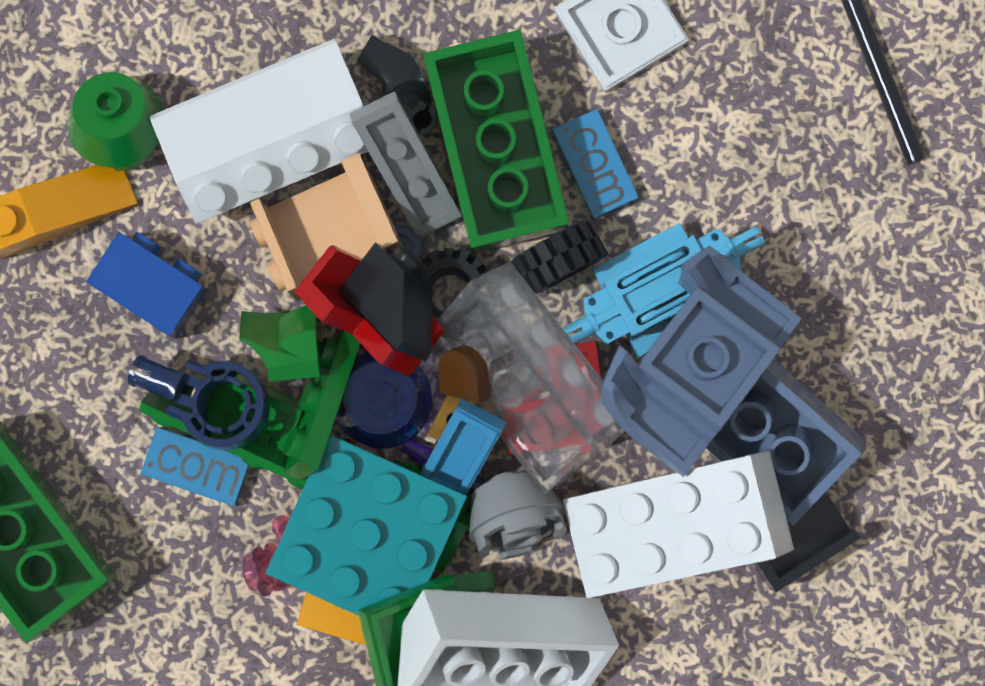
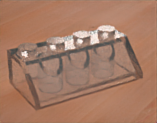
(535, 376)

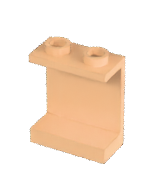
(336, 213)

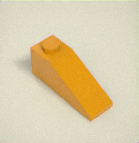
(61, 206)

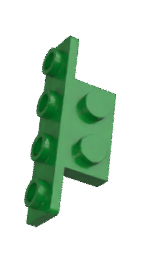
(226, 408)

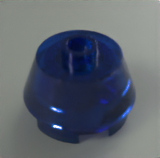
(383, 404)

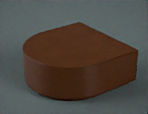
(464, 374)

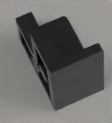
(814, 538)

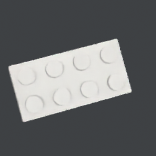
(678, 525)

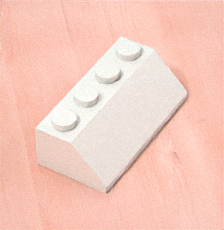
(261, 131)
(504, 640)

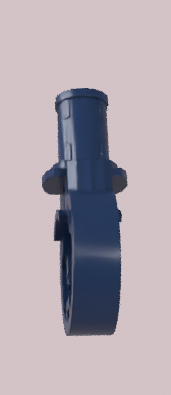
(178, 387)

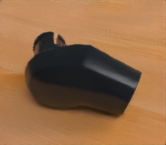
(400, 74)

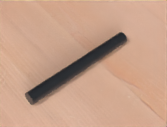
(883, 80)

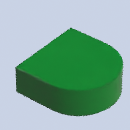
(476, 582)

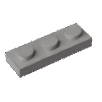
(405, 164)

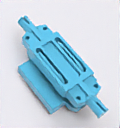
(643, 289)

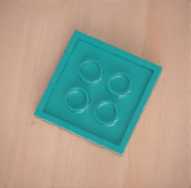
(364, 529)

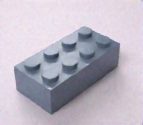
(803, 435)

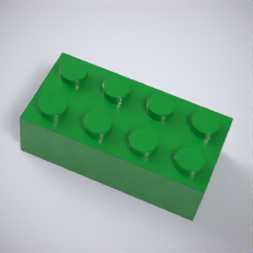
(496, 141)
(44, 553)

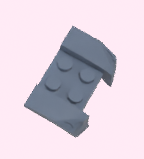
(698, 363)

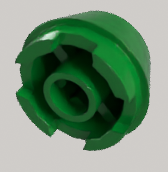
(112, 121)

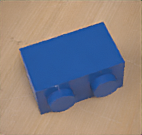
(147, 284)

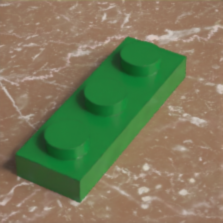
(320, 405)

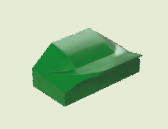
(285, 342)

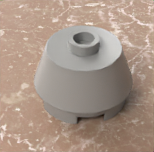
(513, 516)

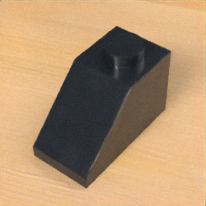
(394, 298)

